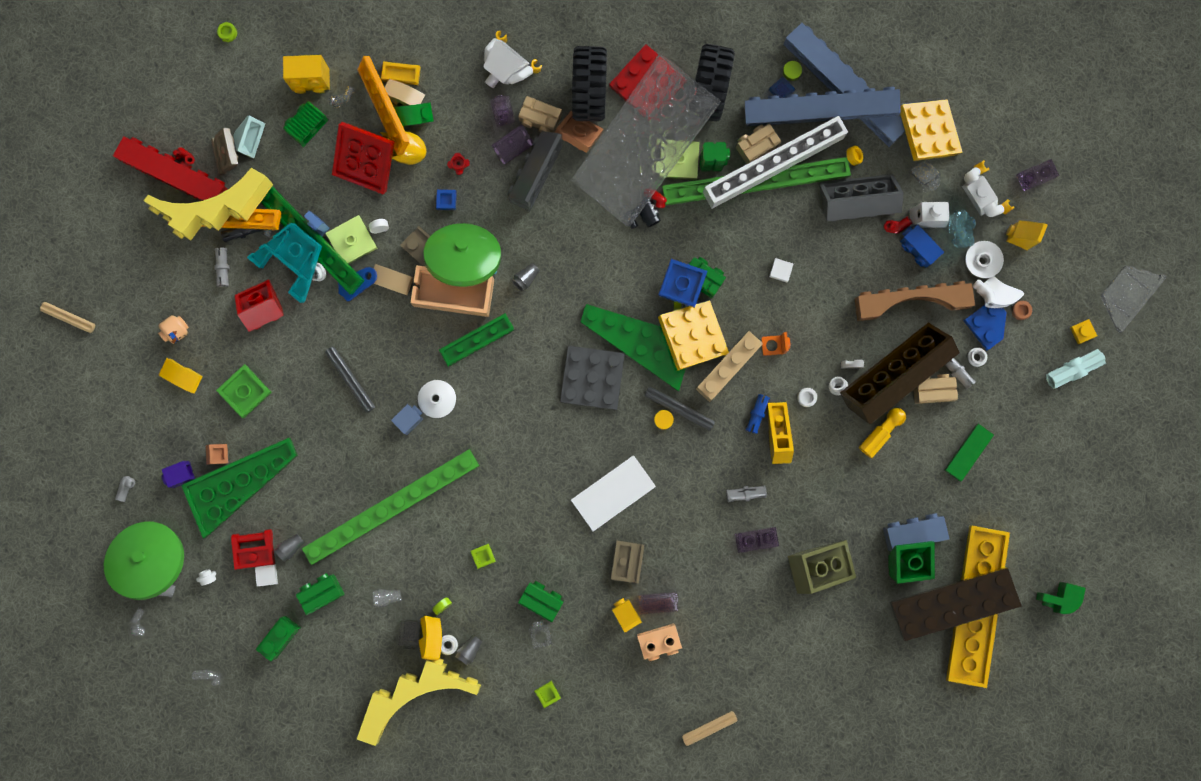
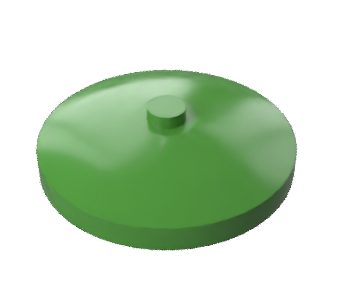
(462, 255)
(143, 560)

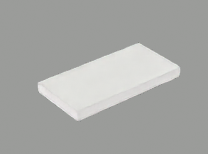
(613, 493)

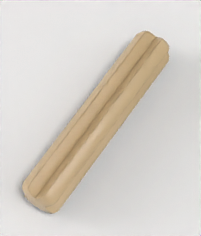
(67, 317)
(709, 728)

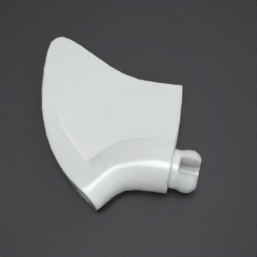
(997, 293)

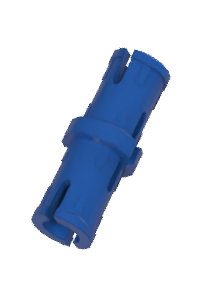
(757, 413)

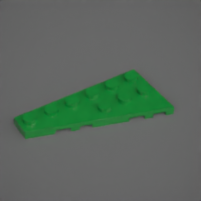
(638, 340)
(225, 490)

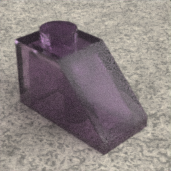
(502, 110)

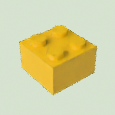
(306, 73)

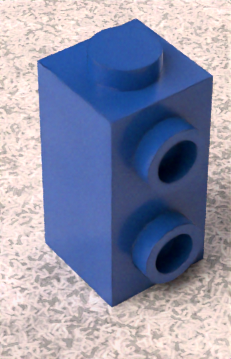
(921, 246)

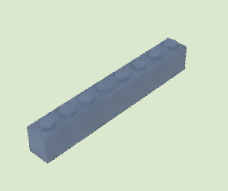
(838, 77)
(823, 107)

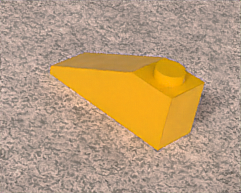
(780, 433)

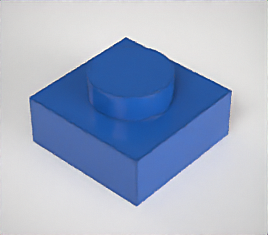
(446, 199)

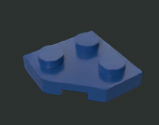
(987, 325)

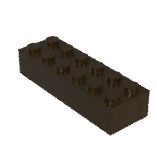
(899, 372)
(955, 604)

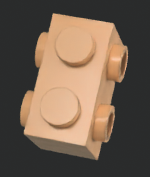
(658, 638)

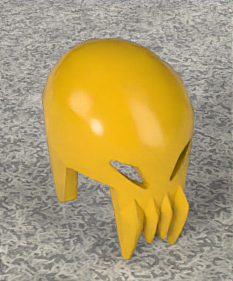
(414, 152)

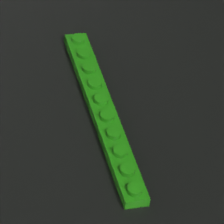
(792, 176)
(390, 507)

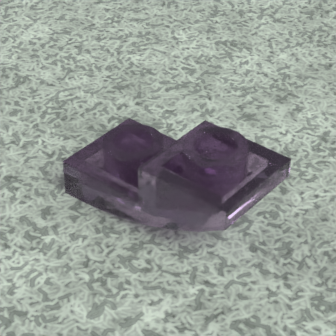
(1037, 175)
(756, 539)

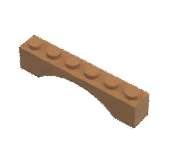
(953, 297)

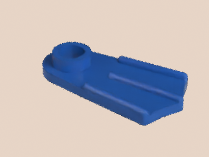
(368, 282)

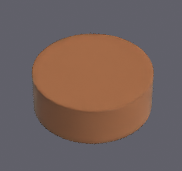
(1021, 310)

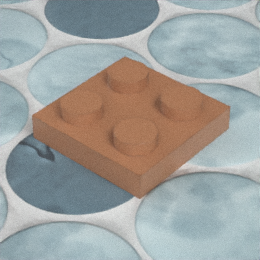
(579, 133)

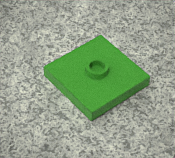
(244, 391)

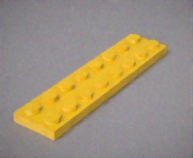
(974, 640)

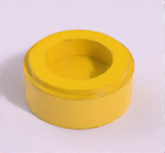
(854, 155)
(663, 419)

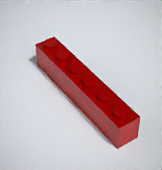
(167, 170)

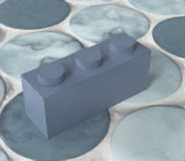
(916, 531)

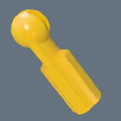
(881, 434)

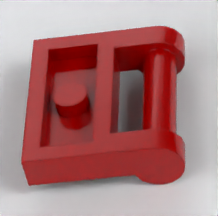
(253, 556)

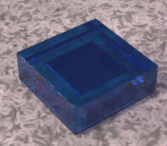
(782, 88)

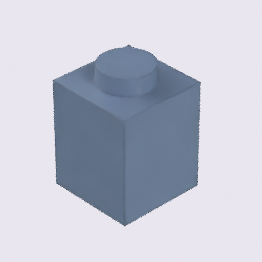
(407, 419)

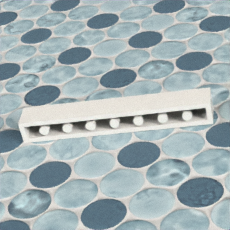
(775, 162)

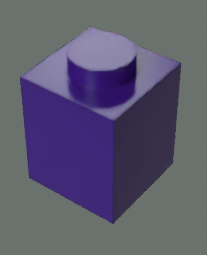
(177, 474)

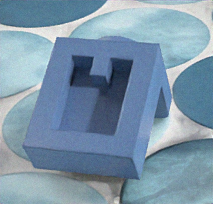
(316, 223)

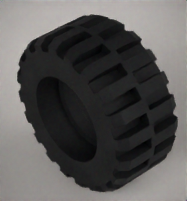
(715, 73)
(589, 83)

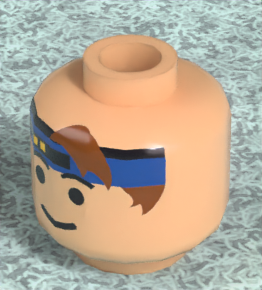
(173, 329)

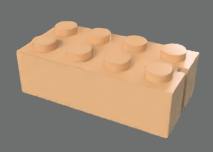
(445, 297)

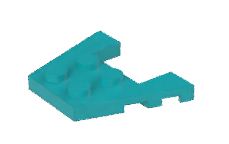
(294, 250)

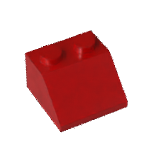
(258, 305)

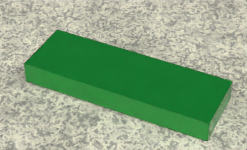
(969, 452)

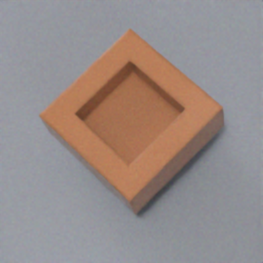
(216, 454)

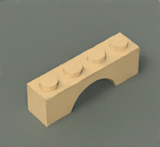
(729, 366)

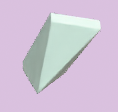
(248, 136)

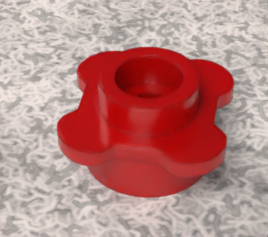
(458, 168)

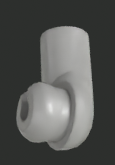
(125, 483)

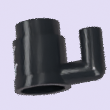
(649, 215)

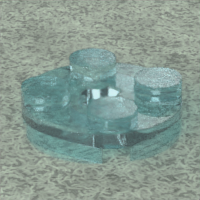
(962, 228)

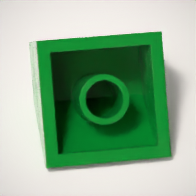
(912, 562)

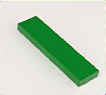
(476, 339)

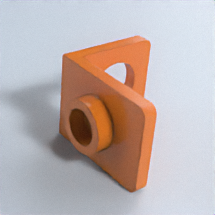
(782, 341)

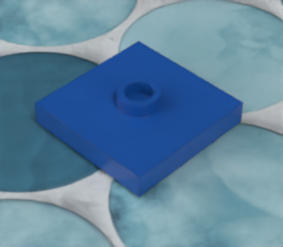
(682, 283)

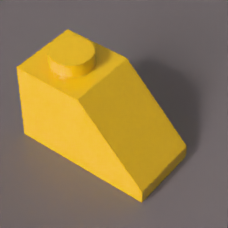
(1026, 234)
(626, 614)

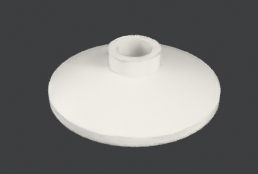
(992, 255)
(446, 399)

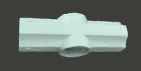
(1075, 369)

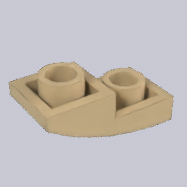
(403, 93)
(393, 280)

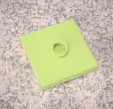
(687, 164)
(351, 240)

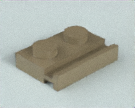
(224, 151)
(415, 244)
(627, 561)

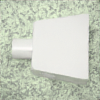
(931, 215)

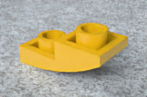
(180, 376)
(431, 642)

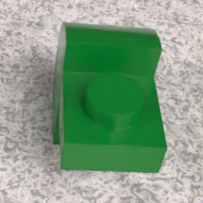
(415, 114)
(1067, 600)

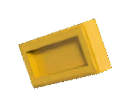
(400, 72)

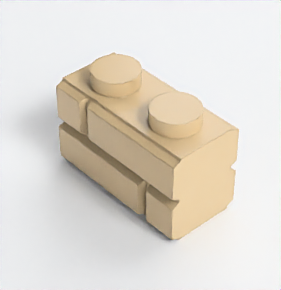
(539, 115)
(758, 144)
(936, 390)

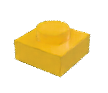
(1083, 331)

